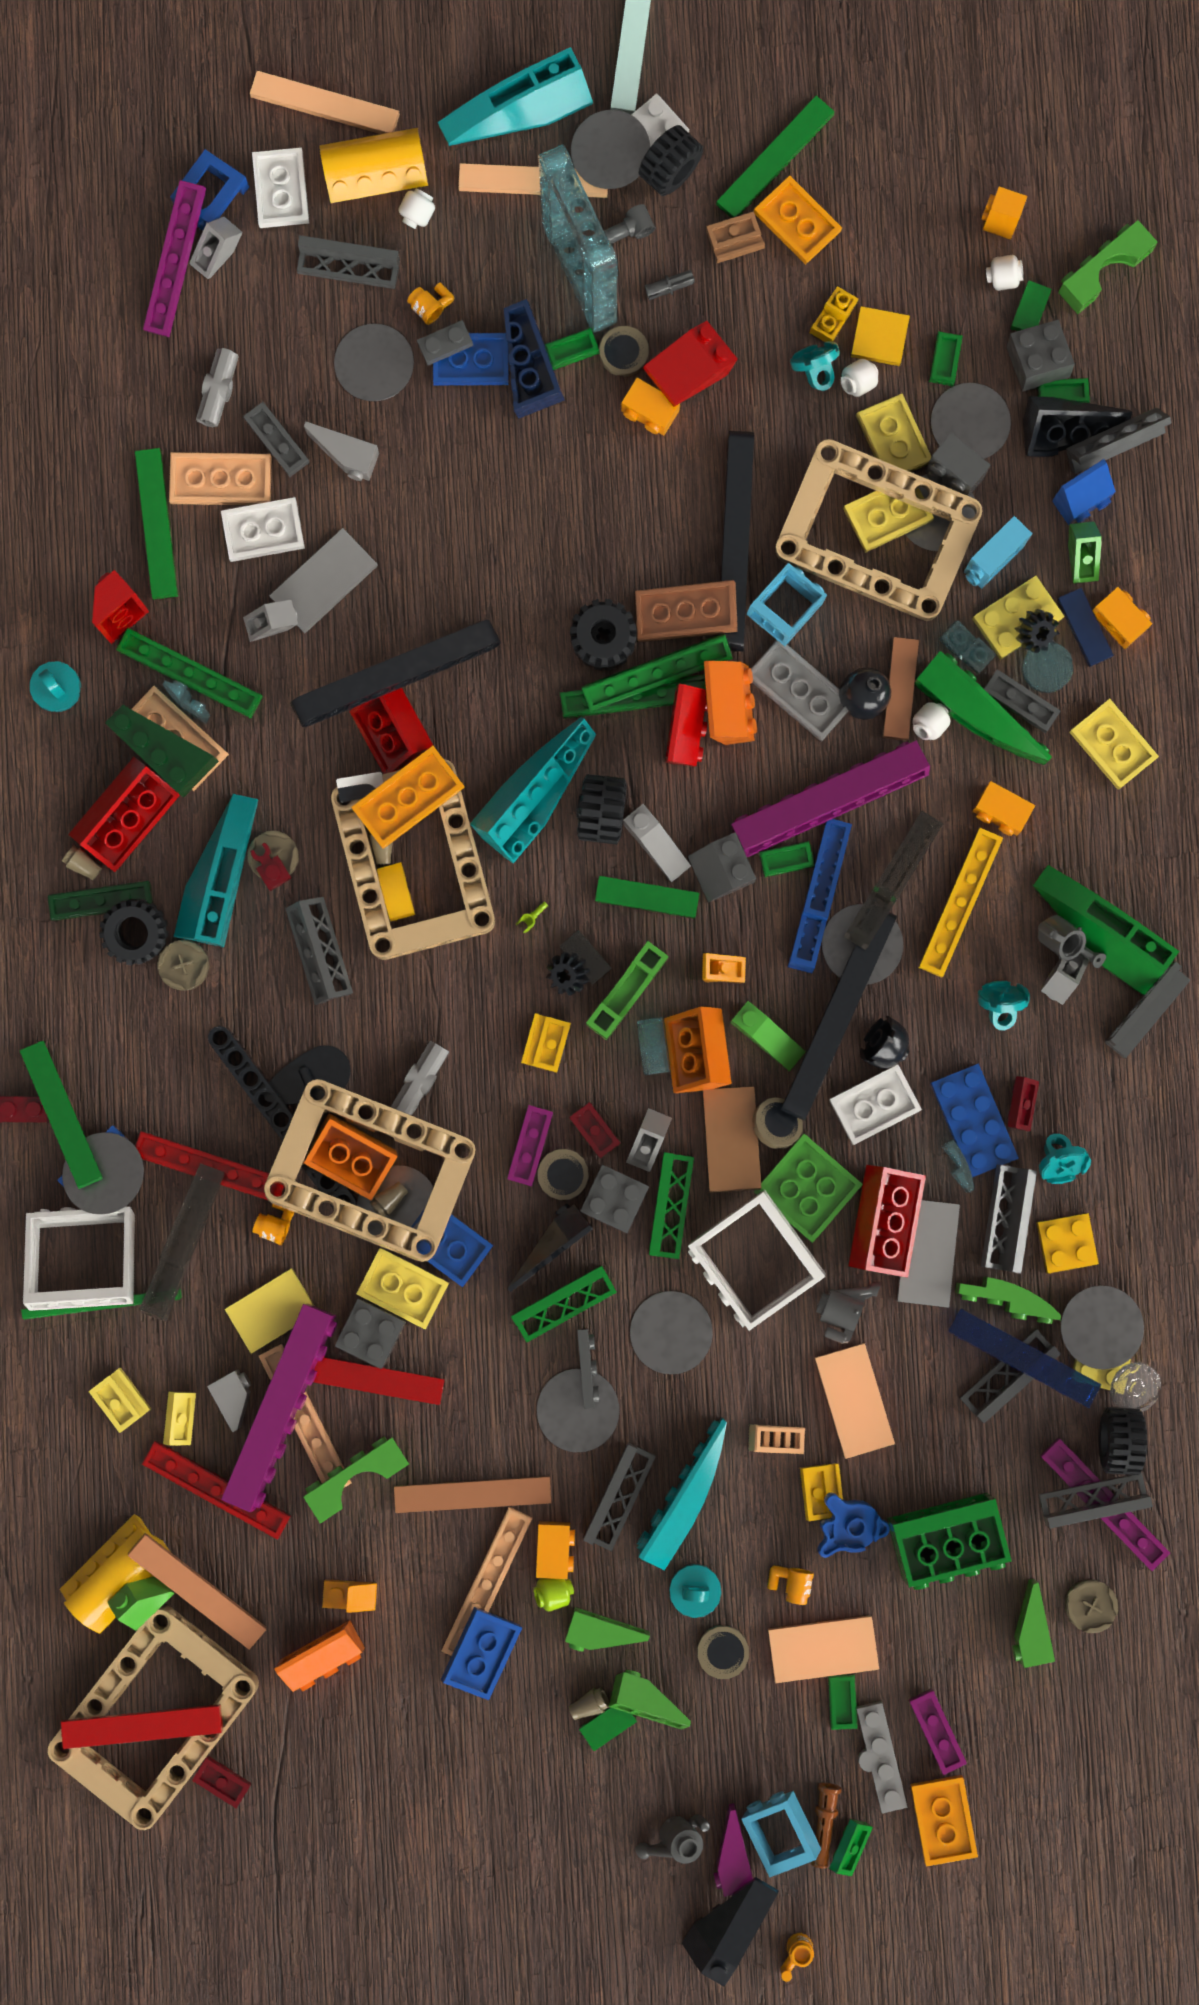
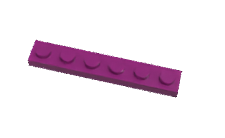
(174, 258)
(1124, 1525)

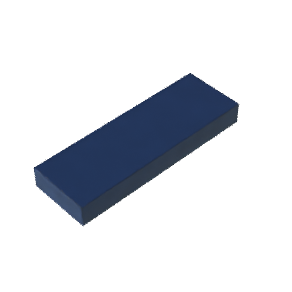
(1085, 627)

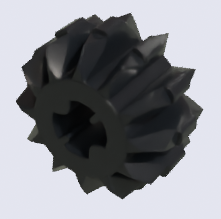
(1037, 630)
(560, 977)

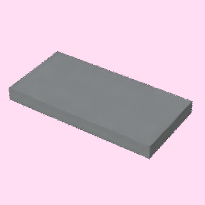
(325, 579)
(799, 689)
(932, 1256)

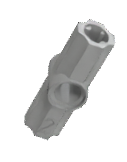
(217, 387)
(420, 1078)

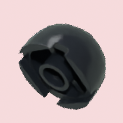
(865, 693)
(886, 1043)

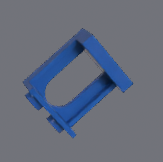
(234, 183)

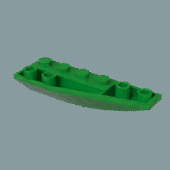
(976, 709)
(1130, 948)

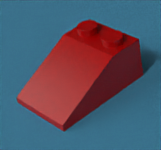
(691, 364)

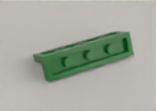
(661, 1204)
(558, 1295)

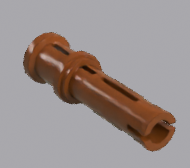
(826, 1813)

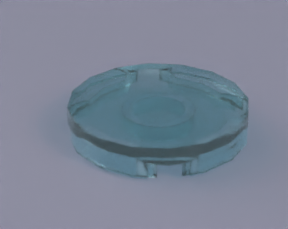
(1048, 669)

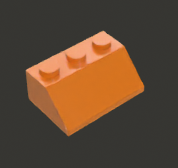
(730, 702)
(697, 1050)
(350, 1156)
(320, 1657)

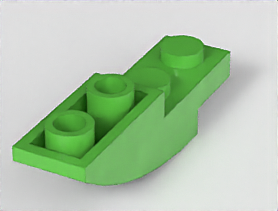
(1018, 1300)

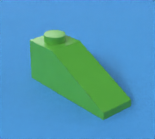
(767, 1036)
(597, 1631)
(1032, 1633)
(644, 1700)

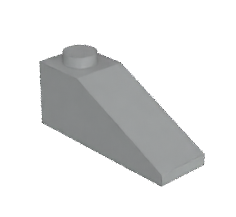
(349, 453)
(656, 842)

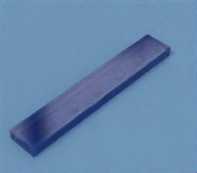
(1025, 1358)

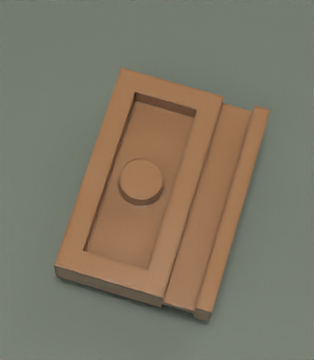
(735, 237)

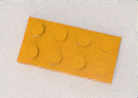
(408, 797)

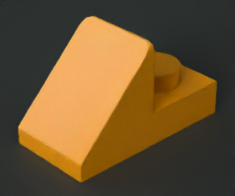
(723, 968)
(349, 1595)

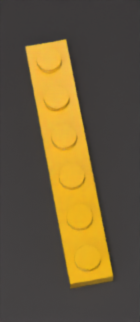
(960, 902)

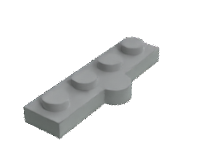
(880, 1757)

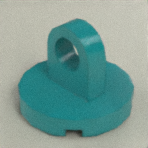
(815, 360)
(55, 686)
(1003, 998)
(1063, 1164)
(695, 1590)

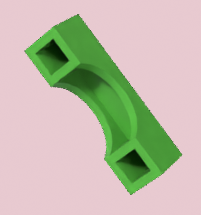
(1129, 248)
(627, 990)
(326, 1497)

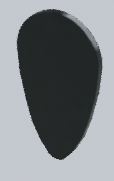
(319, 1063)

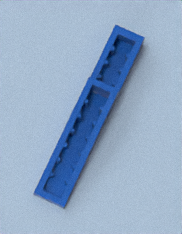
(819, 896)

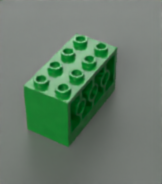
(945, 1523)

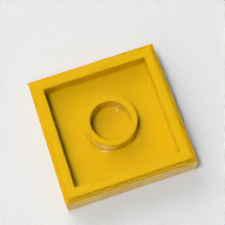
(880, 336)

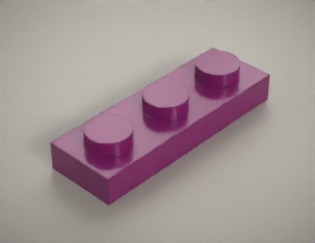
(530, 1145)
(937, 1731)

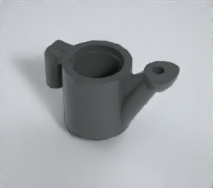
(1066, 940)
(843, 1310)
(677, 1840)

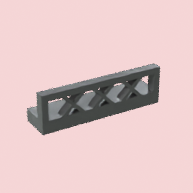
(351, 253)
(1117, 439)
(313, 950)
(1147, 1011)
(1013, 1219)
(1010, 1387)
(609, 1496)
(1098, 1510)

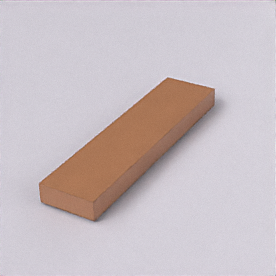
(902, 682)

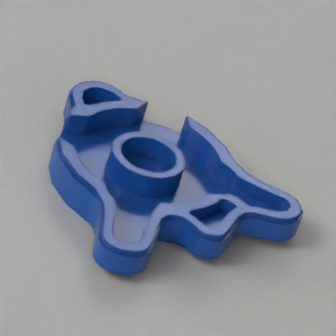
(851, 1527)

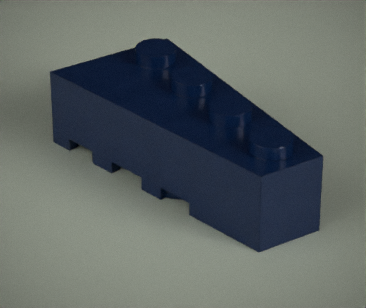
(531, 370)

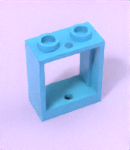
(997, 552)
(772, 622)
(789, 1859)

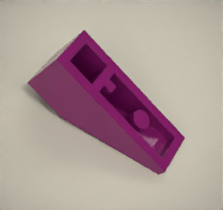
(732, 1857)

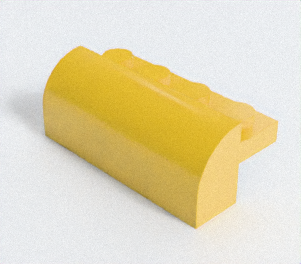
(373, 165)
(105, 1575)

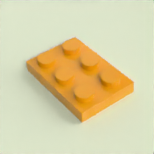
(797, 220)
(944, 1820)

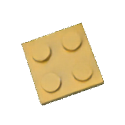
(1067, 1243)

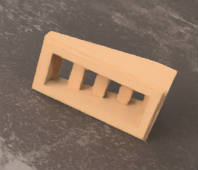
(755, 1437)

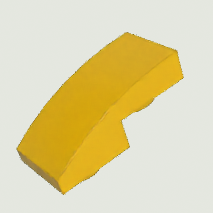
(834, 315)
(395, 891)

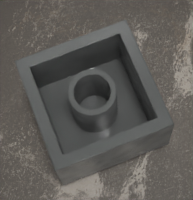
(1040, 355)
(957, 466)
(614, 1199)
(370, 1333)

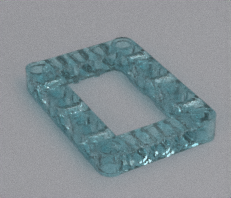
(564, 228)

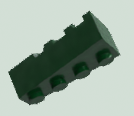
(168, 754)

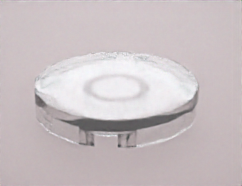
(1135, 1386)

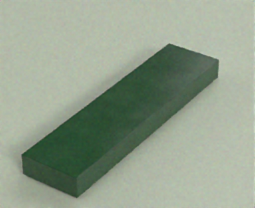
(95, 900)

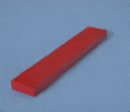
(188, 1160)
(379, 1381)
(211, 1488)
(141, 1726)

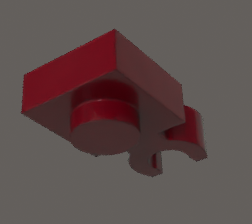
(272, 870)

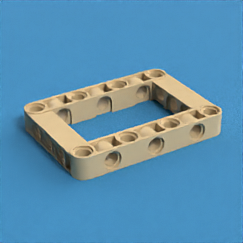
(898, 485)
(433, 931)
(350, 1217)
(104, 1778)

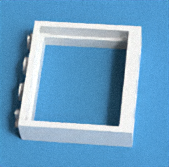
(727, 1294)
(76, 1298)

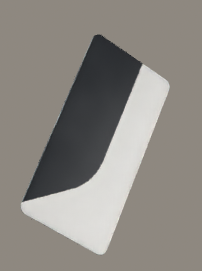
(358, 786)

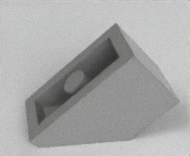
(215, 246)
(270, 620)
(1065, 978)
(649, 1140)
(232, 1397)

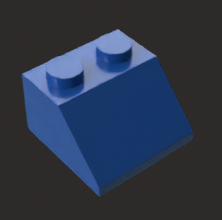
(1085, 493)

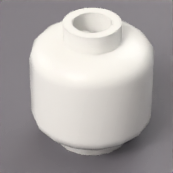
(416, 208)
(1005, 272)
(859, 377)
(931, 721)

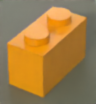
(1003, 212)
(649, 407)
(1122, 617)
(1003, 809)
(553, 1550)

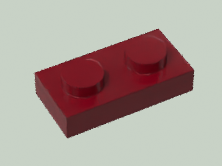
(1023, 1103)
(22, 1110)
(594, 1130)
(221, 1781)

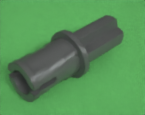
(669, 284)

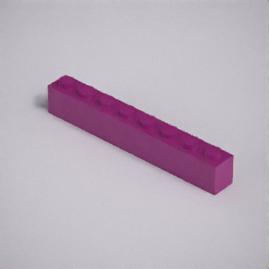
(831, 798)
(279, 1408)

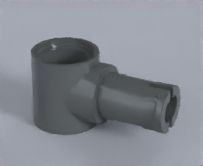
(636, 223)

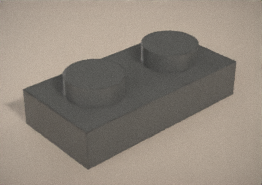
(445, 342)

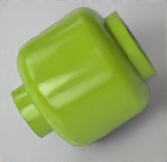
(553, 1593)

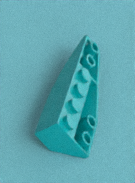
(522, 101)
(532, 792)
(216, 878)
(684, 1502)

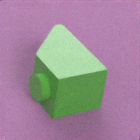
(1084, 551)
(139, 1601)

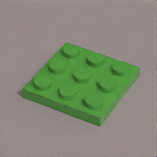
(809, 1187)

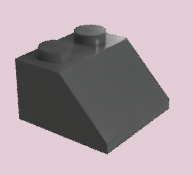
(722, 867)

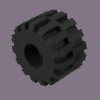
(610, 619)
(601, 809)

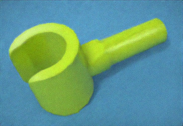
(530, 918)

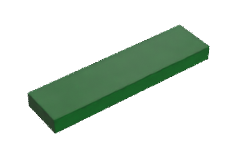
(647, 897)

